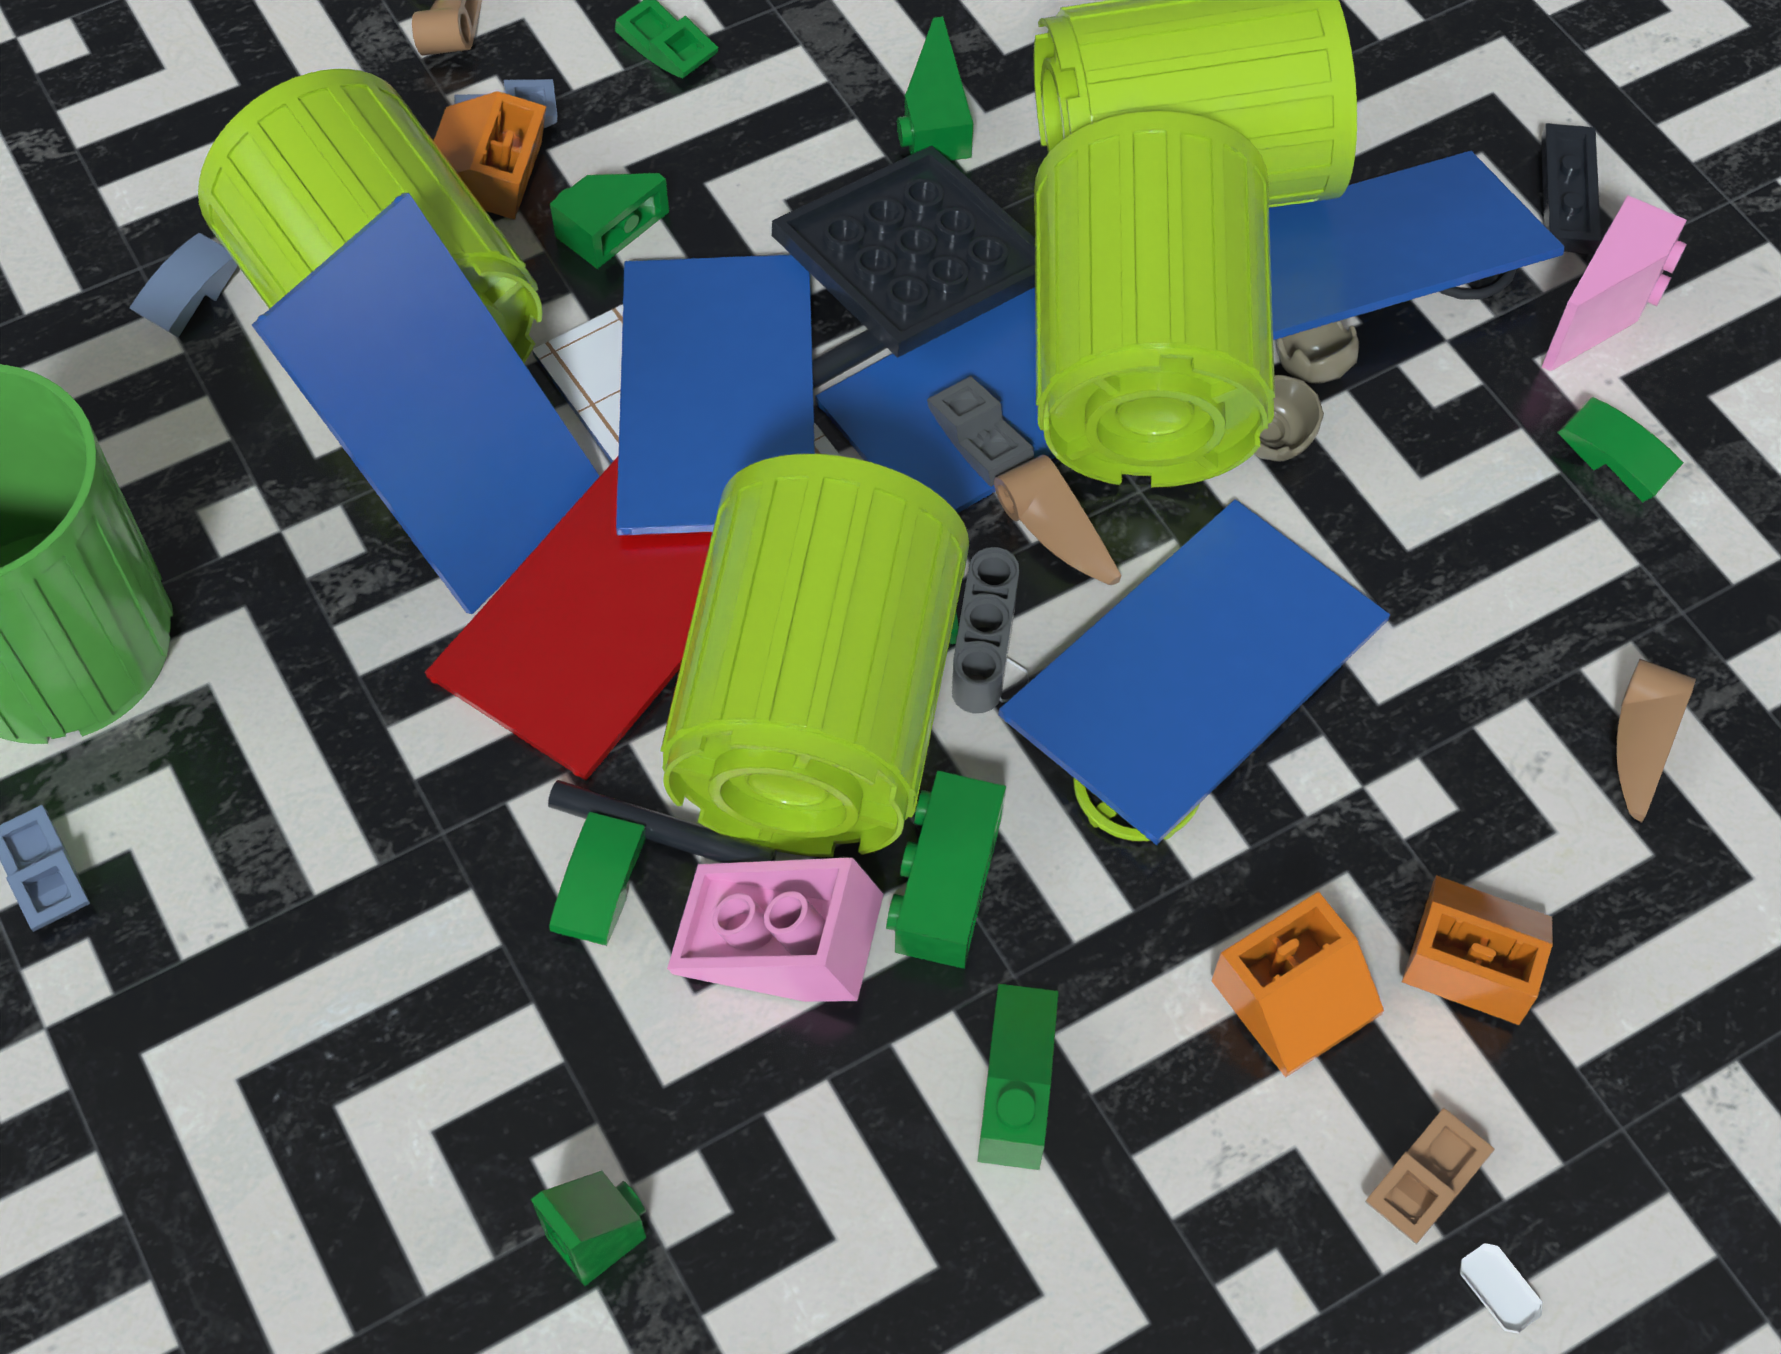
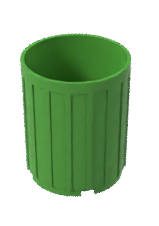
(76, 578)

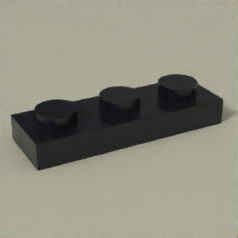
(1571, 186)

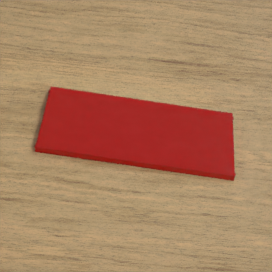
(580, 633)

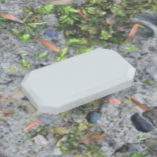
(1501, 1288)

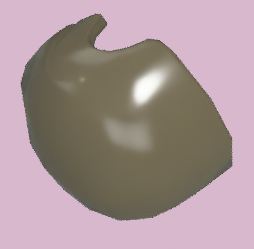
(1319, 353)
(1295, 420)

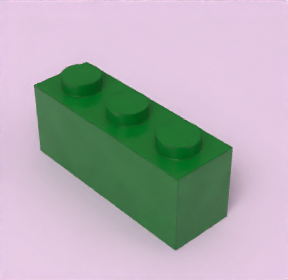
(947, 869)

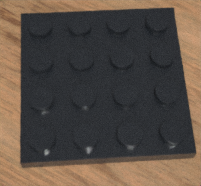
(911, 249)

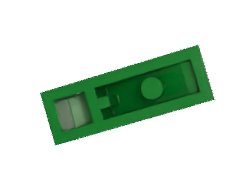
(936, 101)
(1018, 1077)

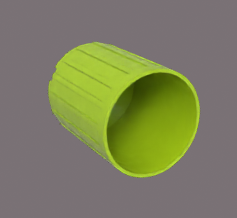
(1254, 65)
(322, 162)
(1153, 299)
(815, 654)

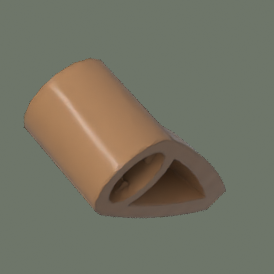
(446, 26)
(1052, 513)
(1648, 729)

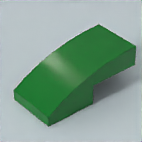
(663, 40)
(1631, 451)
(597, 878)

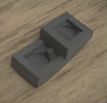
(977, 429)

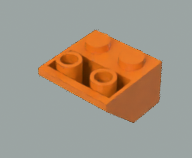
(493, 147)
(1480, 951)
(1299, 983)

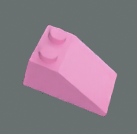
(1619, 279)
(779, 927)

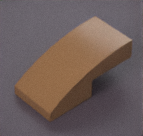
(1429, 1176)

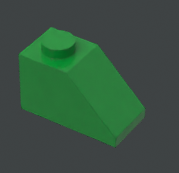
(608, 213)
(591, 1222)

